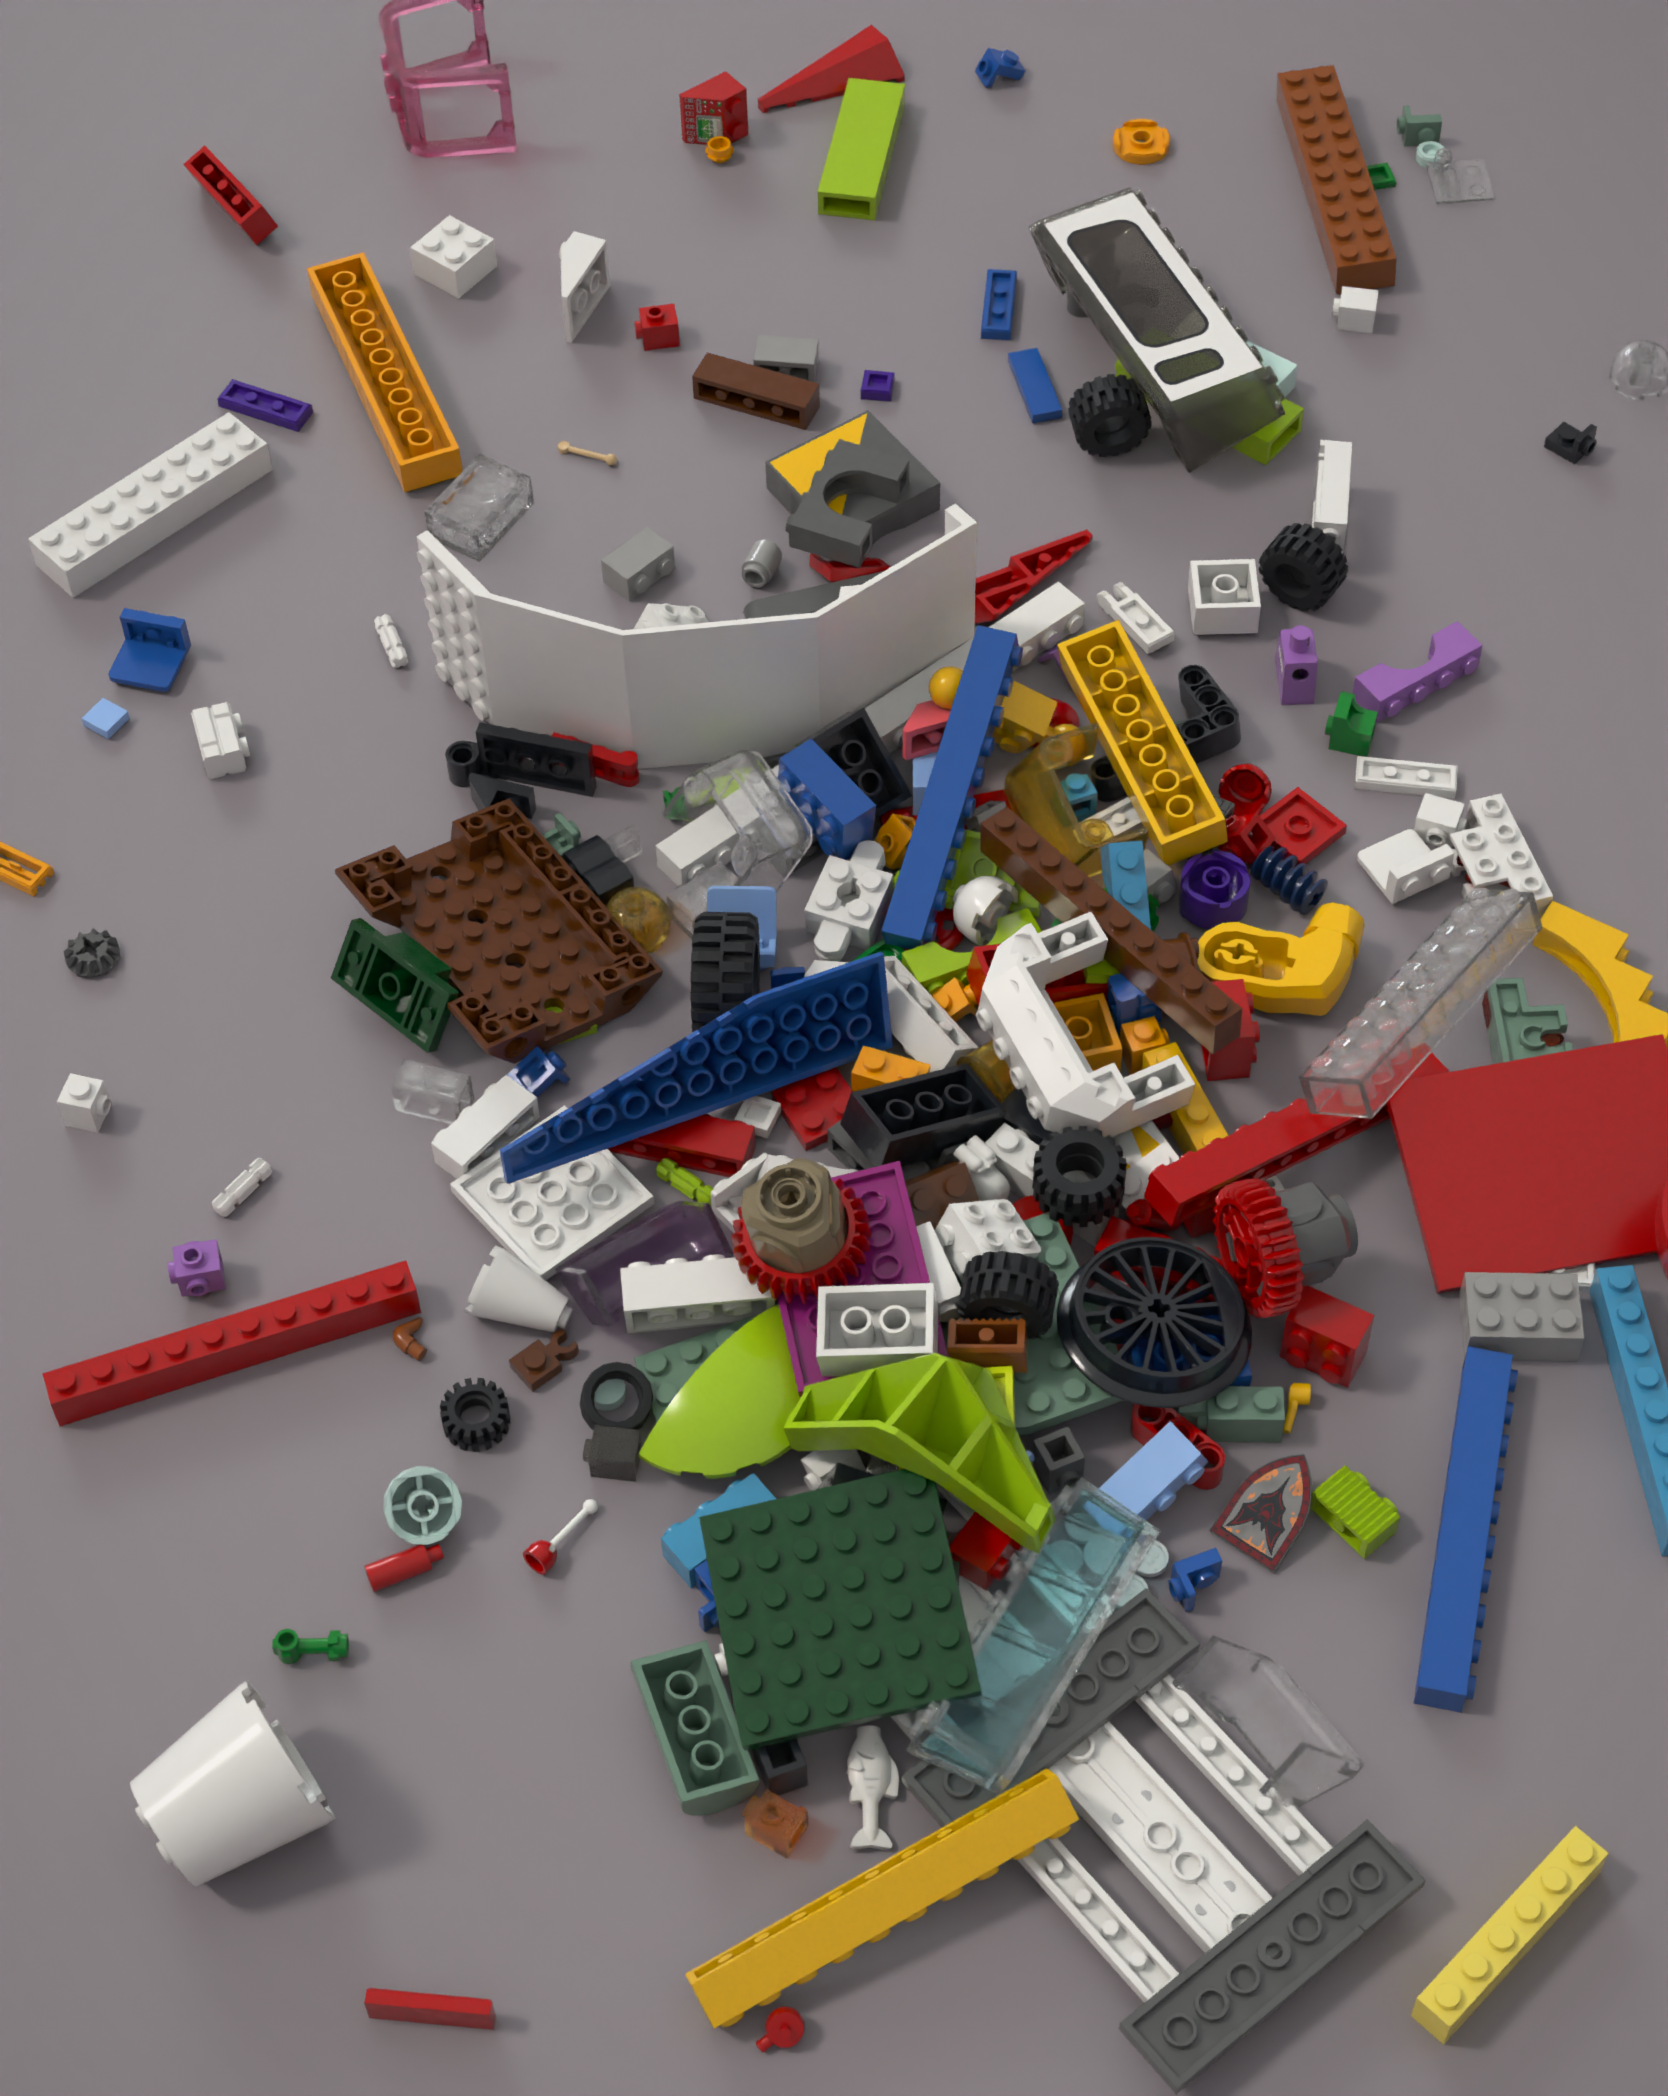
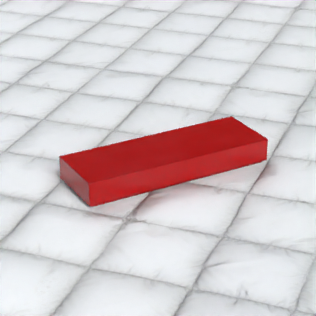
(430, 2008)

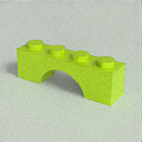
(936, 966)

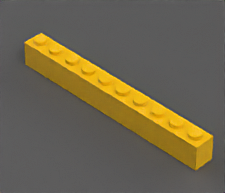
(881, 1898)

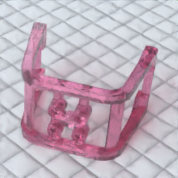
(455, 70)

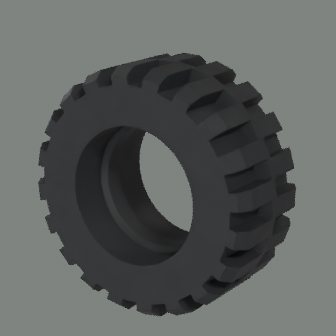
(723, 964)

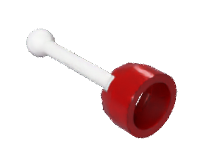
(543, 1554)

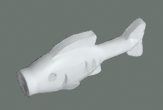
(871, 1776)

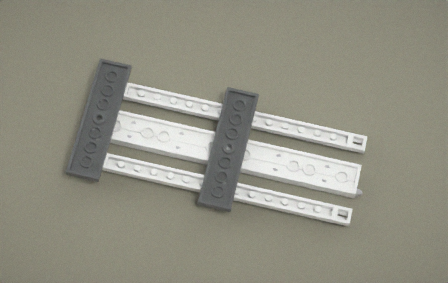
(1236, 1923)

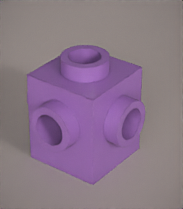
(197, 1268)

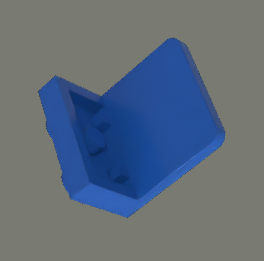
(151, 650)

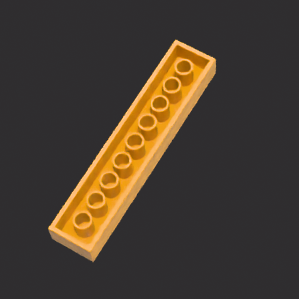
(385, 372)

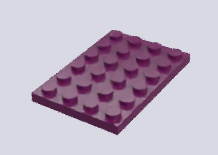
(892, 1259)

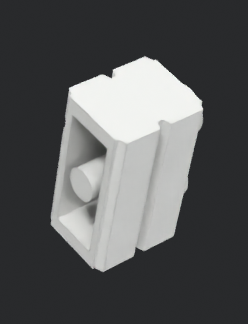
(219, 740)

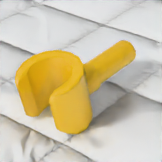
(1298, 1395)

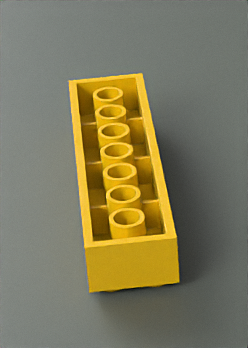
(1142, 743)

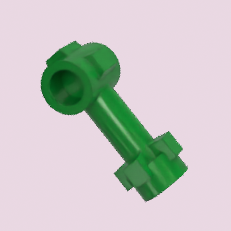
(290, 1647)

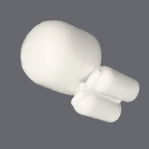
(986, 1178)

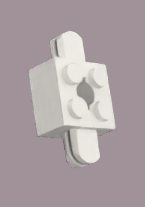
(849, 902)

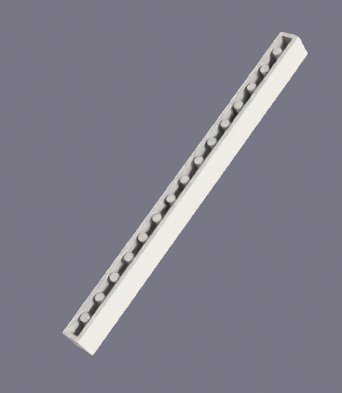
(1038, 627)

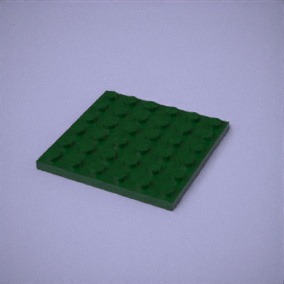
(838, 1607)

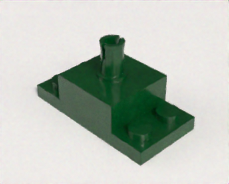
(397, 982)

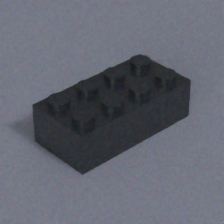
(921, 1115)

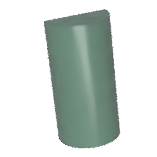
(695, 1728)

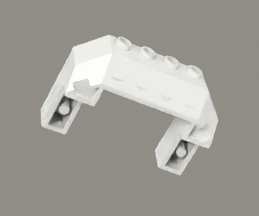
(1041, 1049)

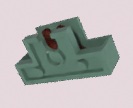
(1520, 1029)

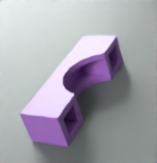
(1389, 689)

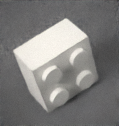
(454, 256)
(1224, 596)

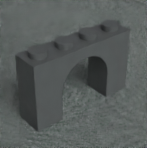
(845, 471)

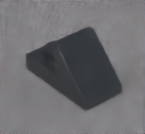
(489, 791)

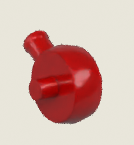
(782, 2028)

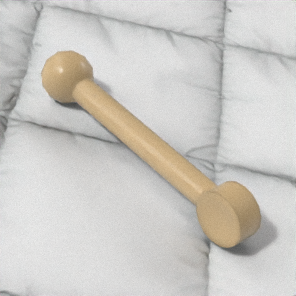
(564, 448)

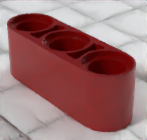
(1145, 1431)

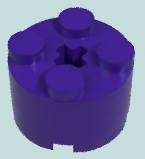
(1214, 889)

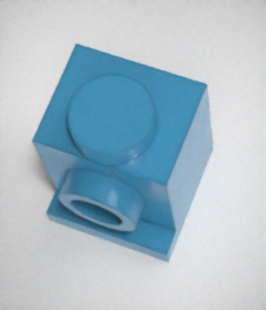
(1081, 790)

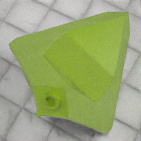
(939, 1423)

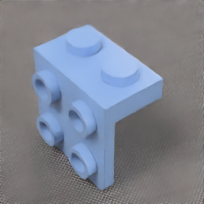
(757, 900)

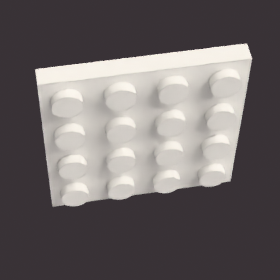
(555, 1211)

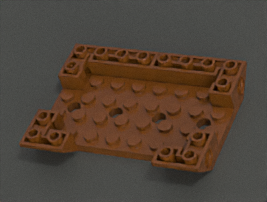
(532, 916)

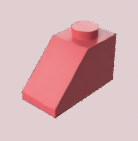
(924, 730)

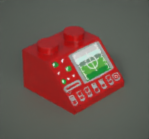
(714, 110)

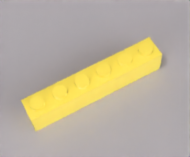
(1509, 1935)

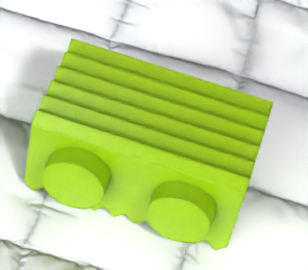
(1355, 1511)

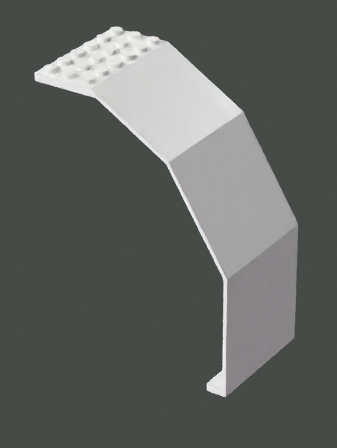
(699, 686)

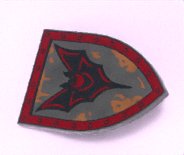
(1268, 1511)

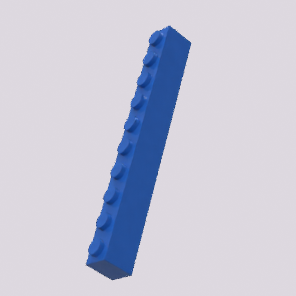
(951, 789)
(1464, 1531)

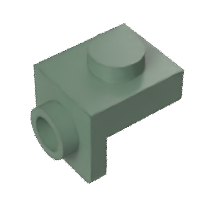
(1418, 128)
(564, 835)

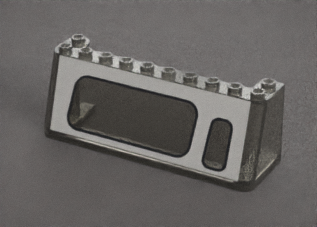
(1161, 323)

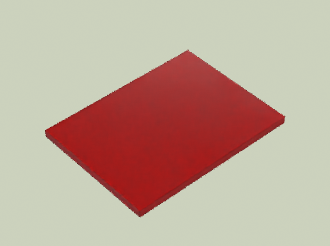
(1537, 1159)

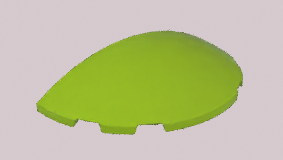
(730, 1406)

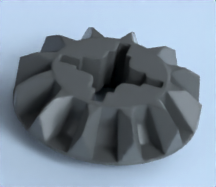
(83, 962)

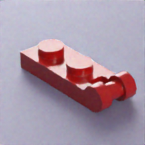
(612, 765)

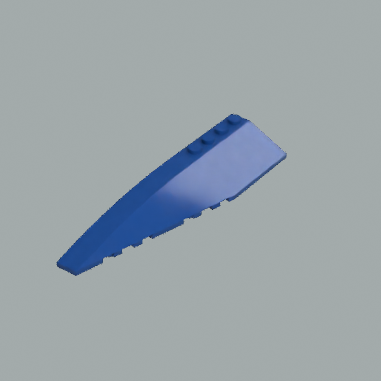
(736, 1056)

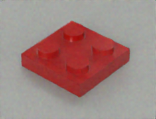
(1302, 825)
(813, 1105)

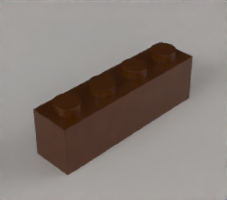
(756, 391)

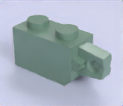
(1240, 1414)

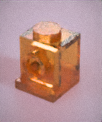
(778, 1834)

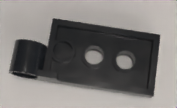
(505, 755)

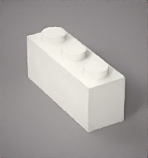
(485, 1127)

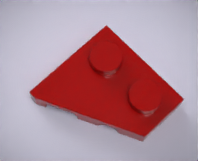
(839, 571)

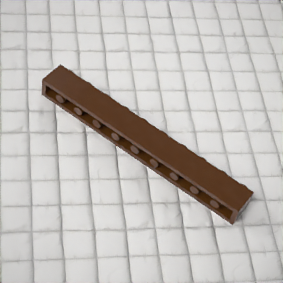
(1130, 946)

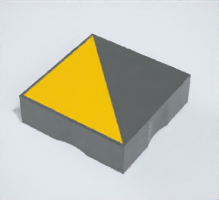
(793, 472)

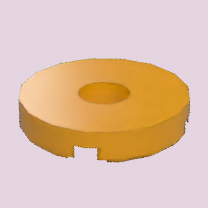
(1142, 153)

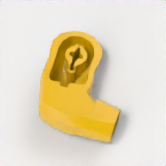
(1283, 969)

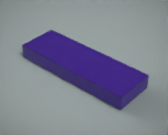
(265, 405)

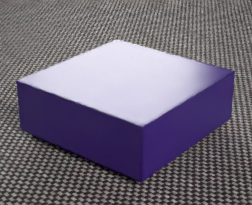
(877, 385)

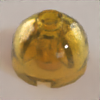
(642, 915)

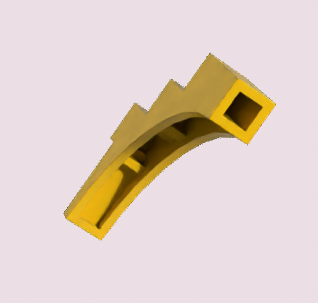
(1599, 959)

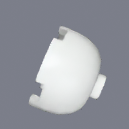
(979, 906)

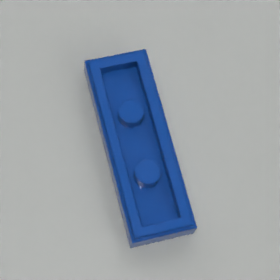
(999, 304)
(1034, 385)

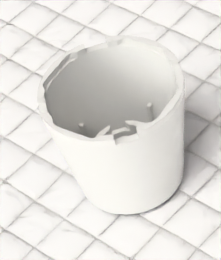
(228, 1791)

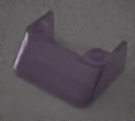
(674, 1231)

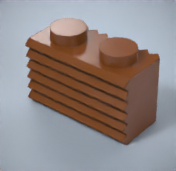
(989, 1342)

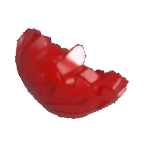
(1246, 788)

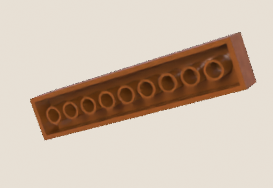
(1335, 179)

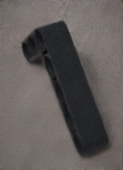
(1207, 734)

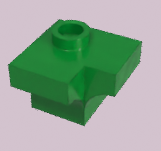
(1351, 726)

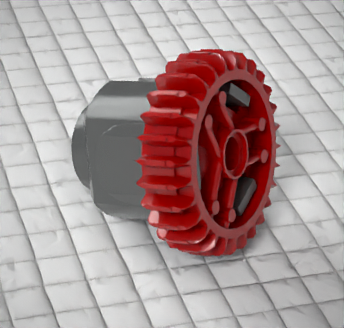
(1281, 1241)

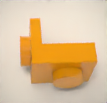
(956, 999)

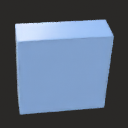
(105, 718)

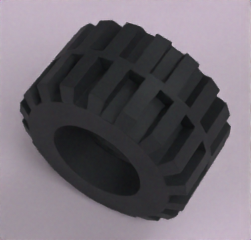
(1109, 415)
(1303, 566)
(1079, 1152)
(1009, 1288)

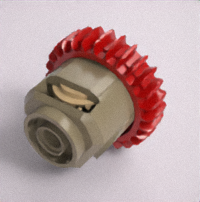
(800, 1231)

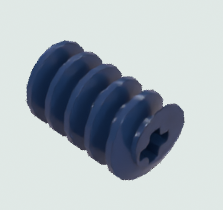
(1289, 880)

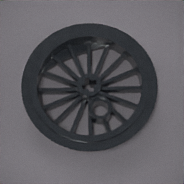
(1155, 1319)

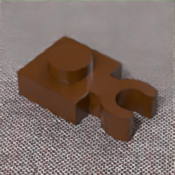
(541, 1363)

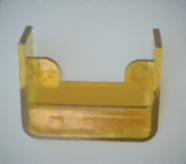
(1043, 805)

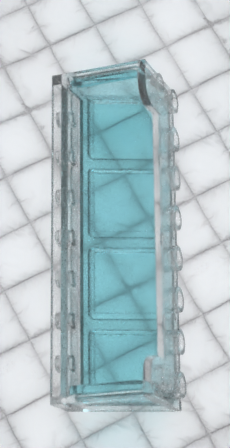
(1036, 1638)

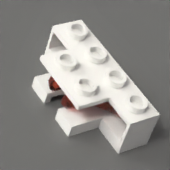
(1496, 853)

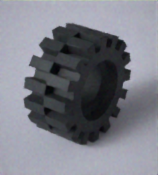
(470, 1396)

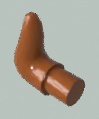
(405, 1342)

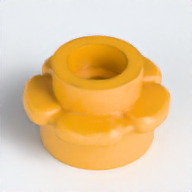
(719, 149)

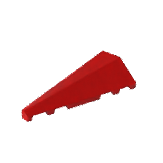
(861, 57)
(1004, 587)

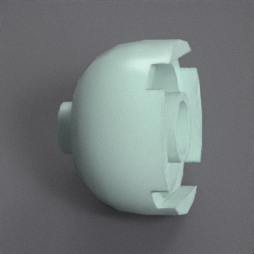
(422, 1505)

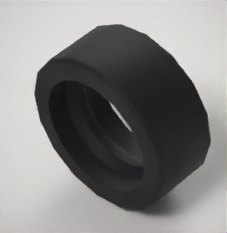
(616, 1371)

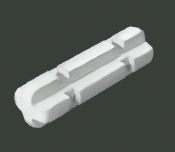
(391, 641)
(241, 1187)

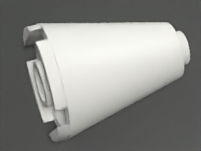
(517, 1295)

